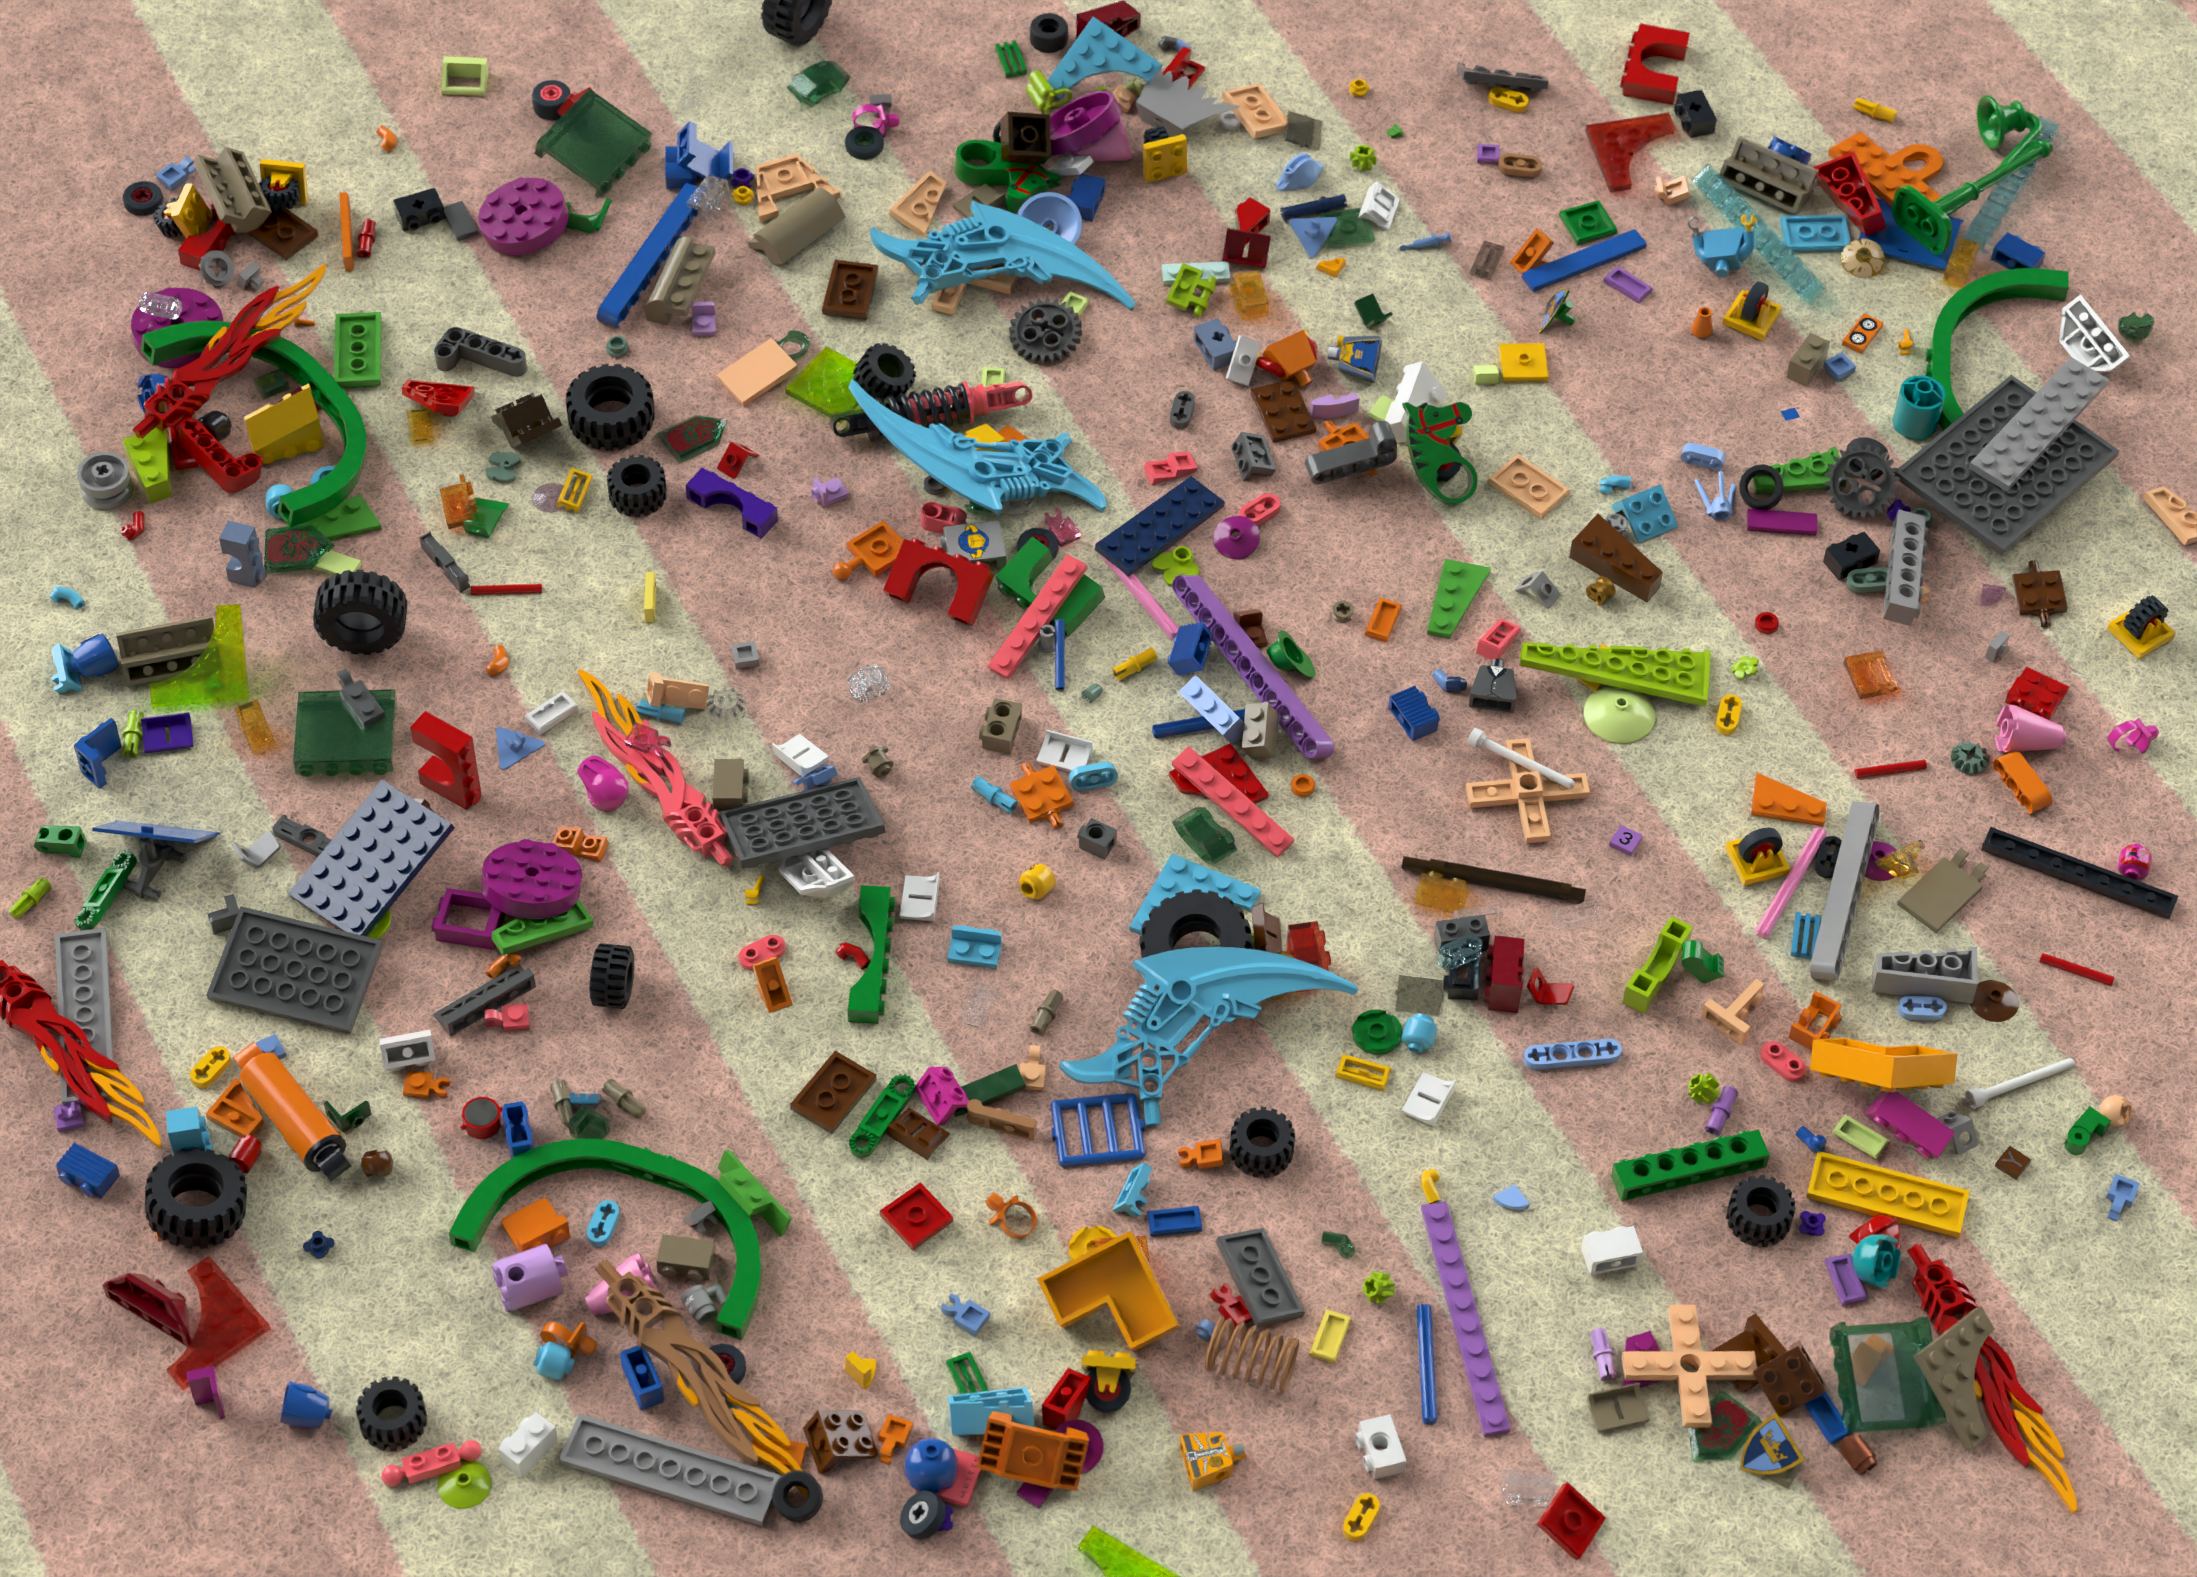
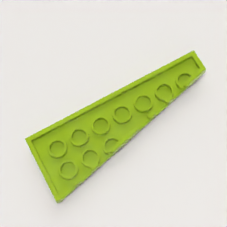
(1654, 672)

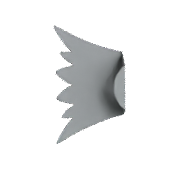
(1175, 103)

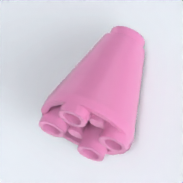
(636, 1265)

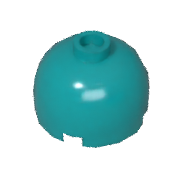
(1876, 1259)

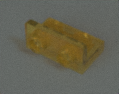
(1441, 893)

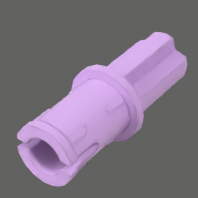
(1603, 1354)

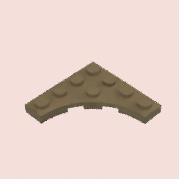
(1950, 1371)

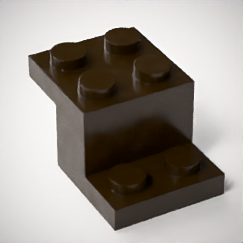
(525, 420)

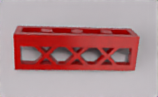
(1180, 63)

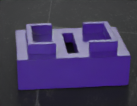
(155, 737)

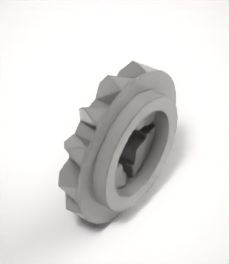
(223, 262)

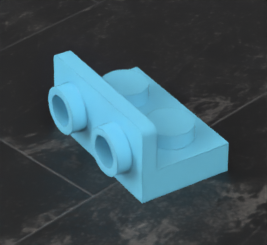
(975, 946)

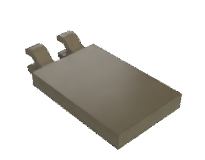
(1943, 891)

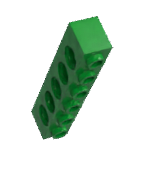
(1727, 1163)

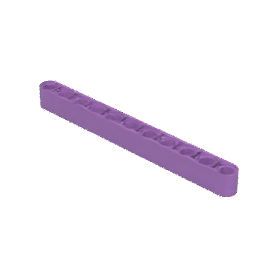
(1253, 666)

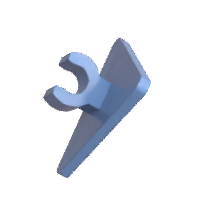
(1313, 232)
(515, 746)

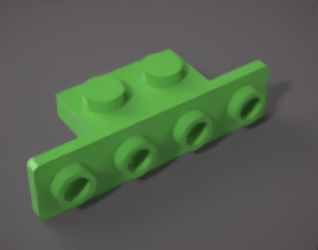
(751, 1194)

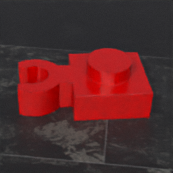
(1230, 1306)

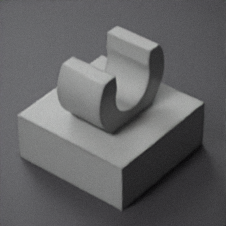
(884, 99)
(250, 277)
(700, 1214)

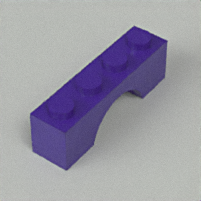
(709, 489)

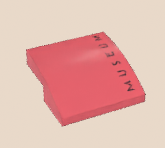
(965, 1484)

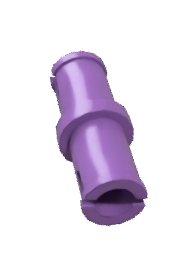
(1721, 1110)

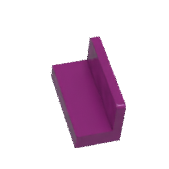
(205, 1388)

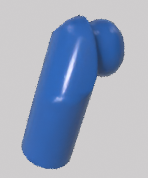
(1815, 1143)

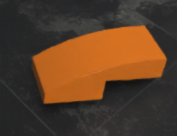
(581, 845)

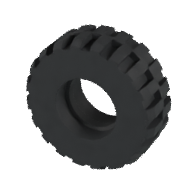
(1194, 913)

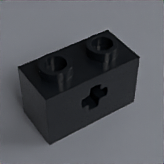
(1695, 113)
(419, 209)
(1851, 554)

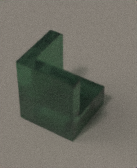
(588, 1124)

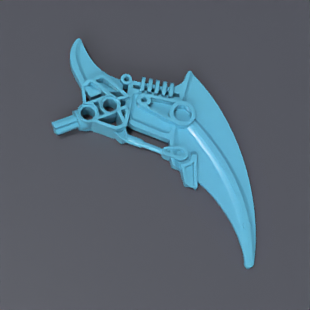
(993, 239)
(982, 475)
(1193, 985)

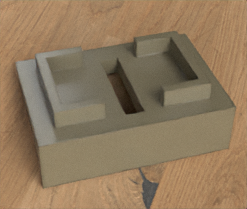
(984, 195)
(1629, 1403)

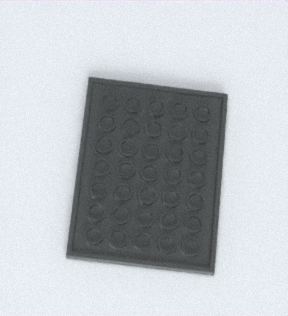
(1982, 508)

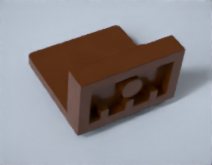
(1754, 1338)
(1790, 1379)
(838, 1436)

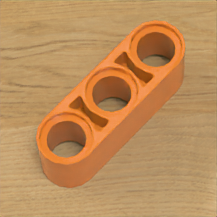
(2024, 781)

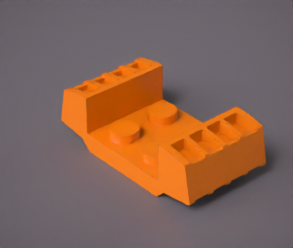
(1032, 1453)

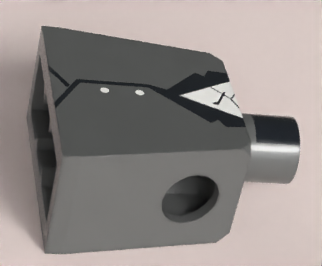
(1494, 688)

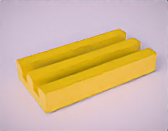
(569, 504)
(1342, 1072)

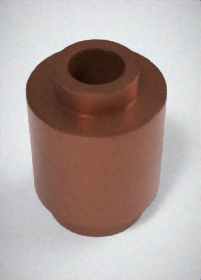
(1858, 1453)

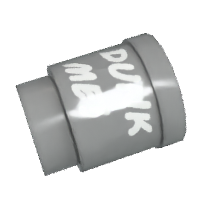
(699, 1303)

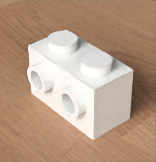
(407, 1050)
(1611, 1250)
(527, 1444)

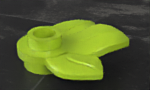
(1174, 566)

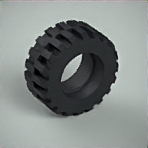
(794, 19)
(610, 428)
(360, 612)
(190, 1224)

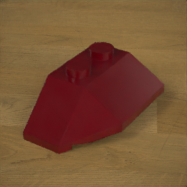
(152, 1303)

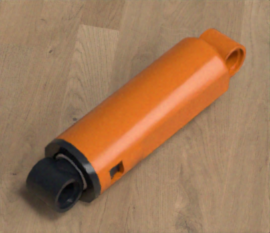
(292, 1112)

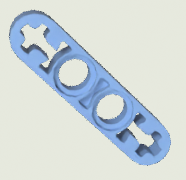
(1571, 1050)

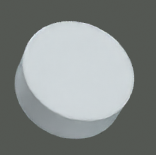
(1229, 121)

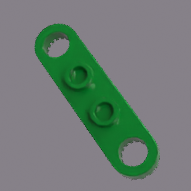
(105, 891)
(880, 1115)

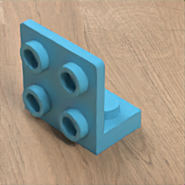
(1647, 513)

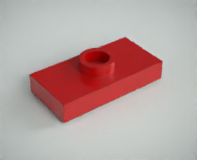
(571, 99)

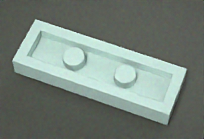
(1219, 270)

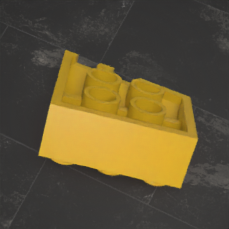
(285, 427)

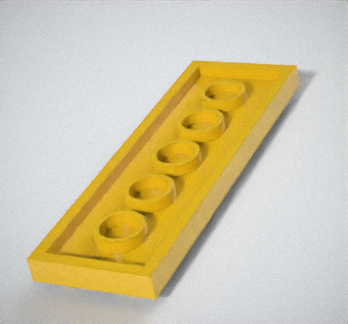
(1888, 1193)

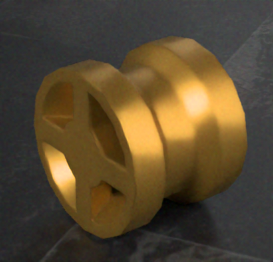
(1600, 590)

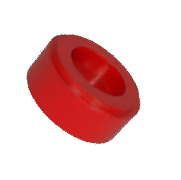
(1766, 623)

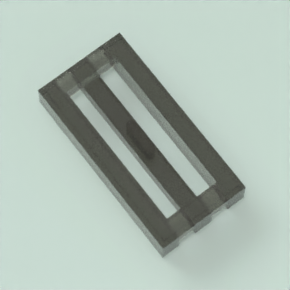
(1482, 272)

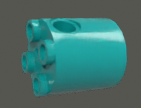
(1918, 407)

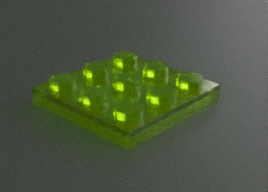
(825, 383)

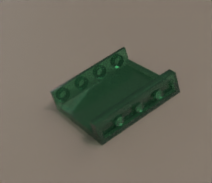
(595, 141)
(335, 742)

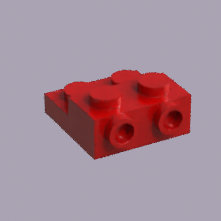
(2036, 693)

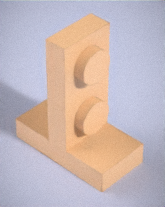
(676, 692)
(1731, 1019)

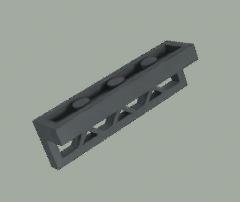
(492, 999)

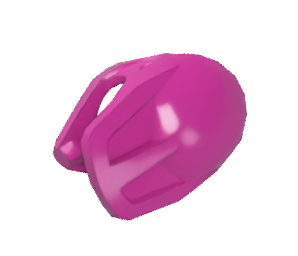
(603, 783)

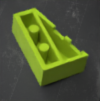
(151, 463)

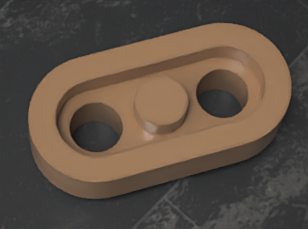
(1520, 165)

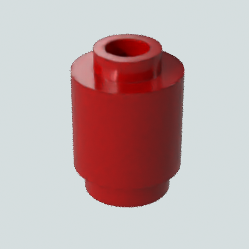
(246, 1152)

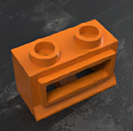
(1819, 1004)

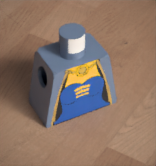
(1358, 356)

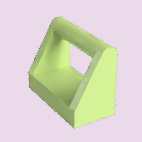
(464, 67)

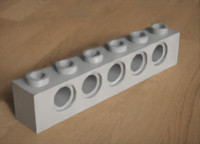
(1905, 568)

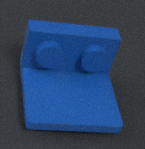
(96, 748)

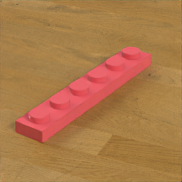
(1037, 615)
(1232, 802)

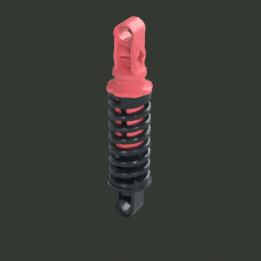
(936, 407)

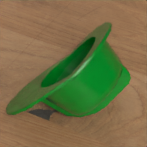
(1289, 656)

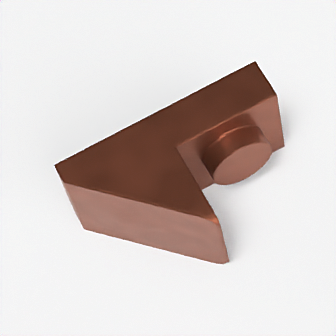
(1251, 623)

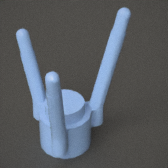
(1721, 507)

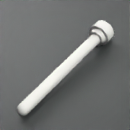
(1479, 740)
(1981, 1096)

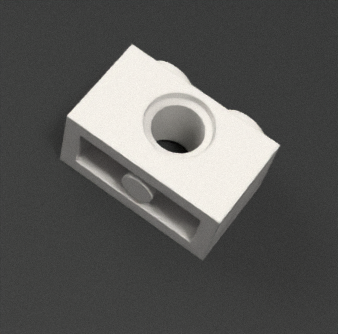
(1382, 1433)

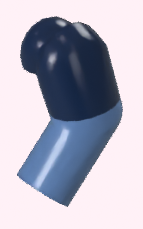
(1449, 684)

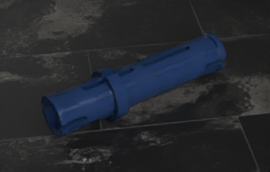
(1314, 207)

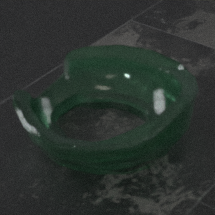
(799, 338)

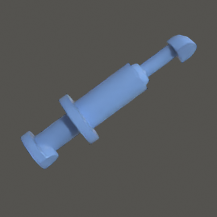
(1421, 243)

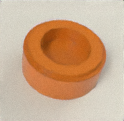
(1302, 785)

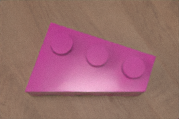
(1909, 1123)

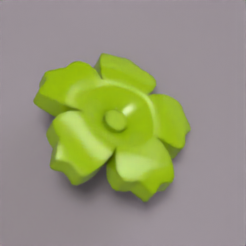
(1745, 666)

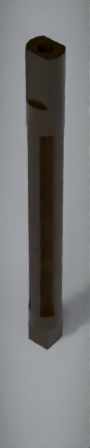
(1496, 878)

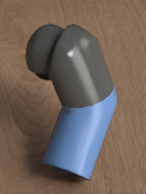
(1176, 43)

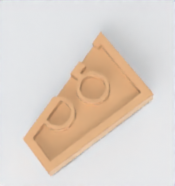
(920, 203)
(2173, 513)

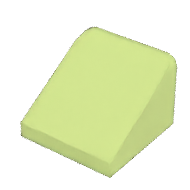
(1486, 374)
(1380, 408)

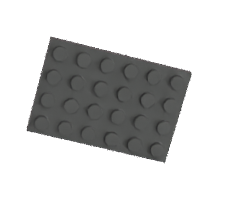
(801, 822)
(295, 970)

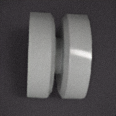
(105, 481)

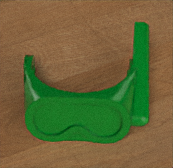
(587, 223)

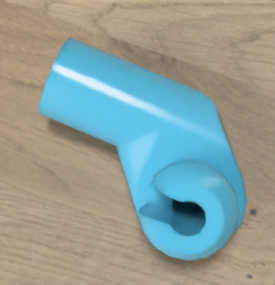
(1614, 481)
(68, 594)

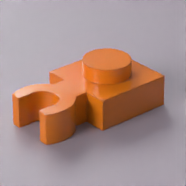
(422, 1084)
(1206, 1155)

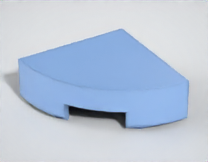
(1511, 1199)

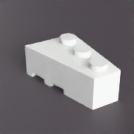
(1416, 388)

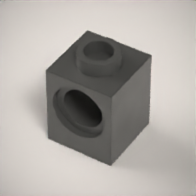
(1105, 840)

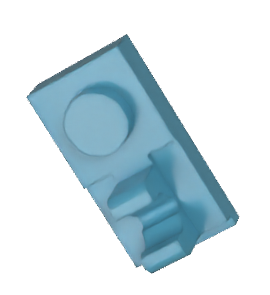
(66, 676)
(1136, 1182)

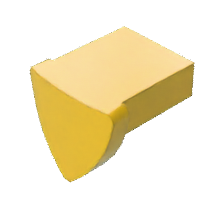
(860, 1369)

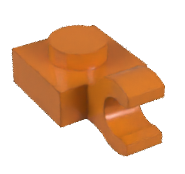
(893, 1434)

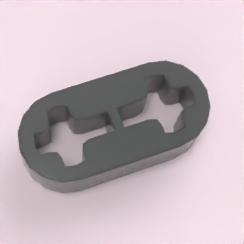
(1186, 410)

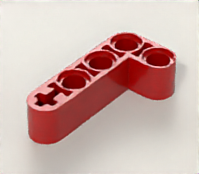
(223, 468)

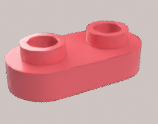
(1257, 508)
(762, 951)
(1781, 1061)

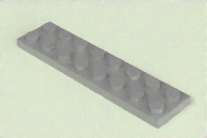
(2038, 424)
(85, 994)
(669, 1469)

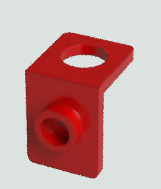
(734, 459)
(1549, 992)

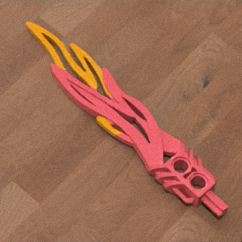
(692, 825)

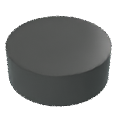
(933, 487)

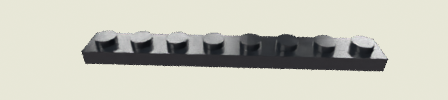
(2079, 873)

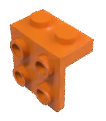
(536, 1226)

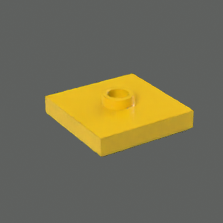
(1523, 362)

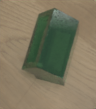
(271, 383)

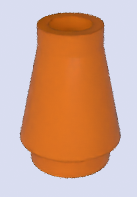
(1702, 324)

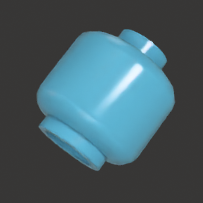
(272, 498)
(1419, 1033)
(553, 1361)

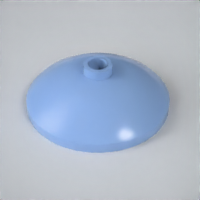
(1054, 211)

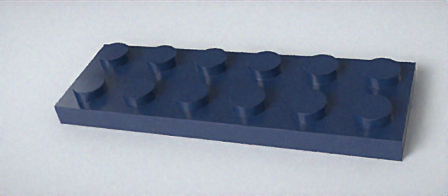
(1159, 526)

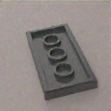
(1260, 1277)

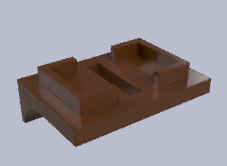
(1266, 930)
(925, 1141)

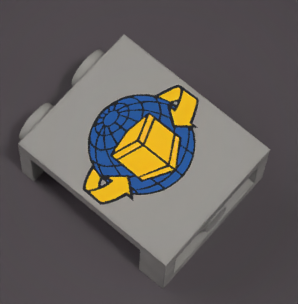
(976, 542)

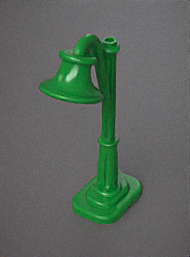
(1929, 220)

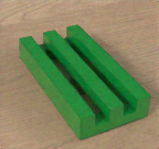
(1007, 47)
(959, 1360)

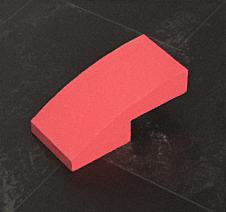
(1175, 466)

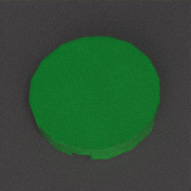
(1373, 1038)

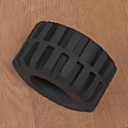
(884, 371)
(641, 498)
(611, 976)
(1262, 1159)
(1756, 1227)
(396, 1431)

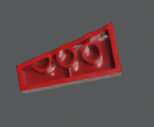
(1850, 190)

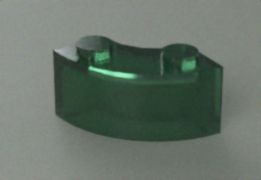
(818, 82)
(1204, 835)

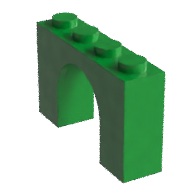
(1024, 568)

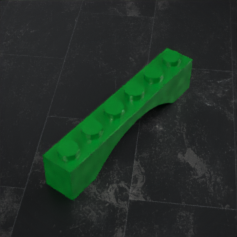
(865, 995)

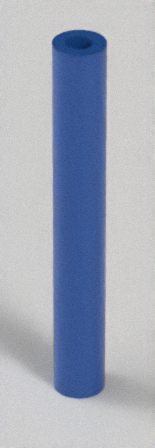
(1059, 654)

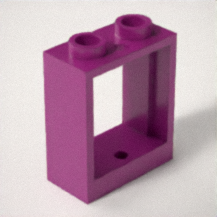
(462, 935)

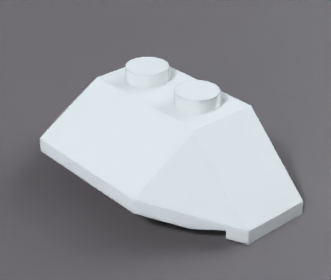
(2089, 339)
(816, 874)

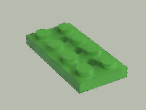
(346, 342)

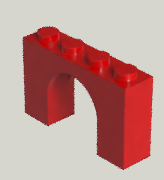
(1653, 42)
(916, 559)
(456, 771)

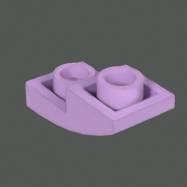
(1328, 407)

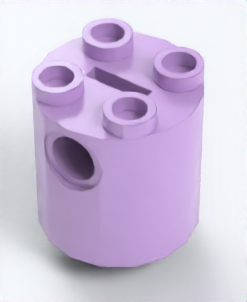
(529, 1277)

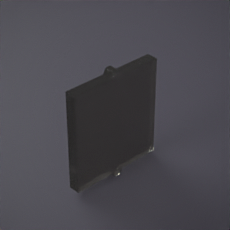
(1303, 130)
(1419, 995)

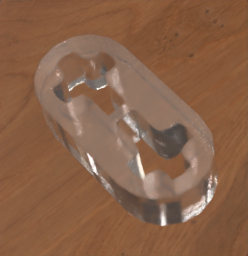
(160, 305)

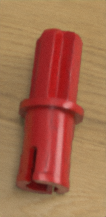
(366, 238)

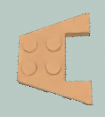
(785, 178)

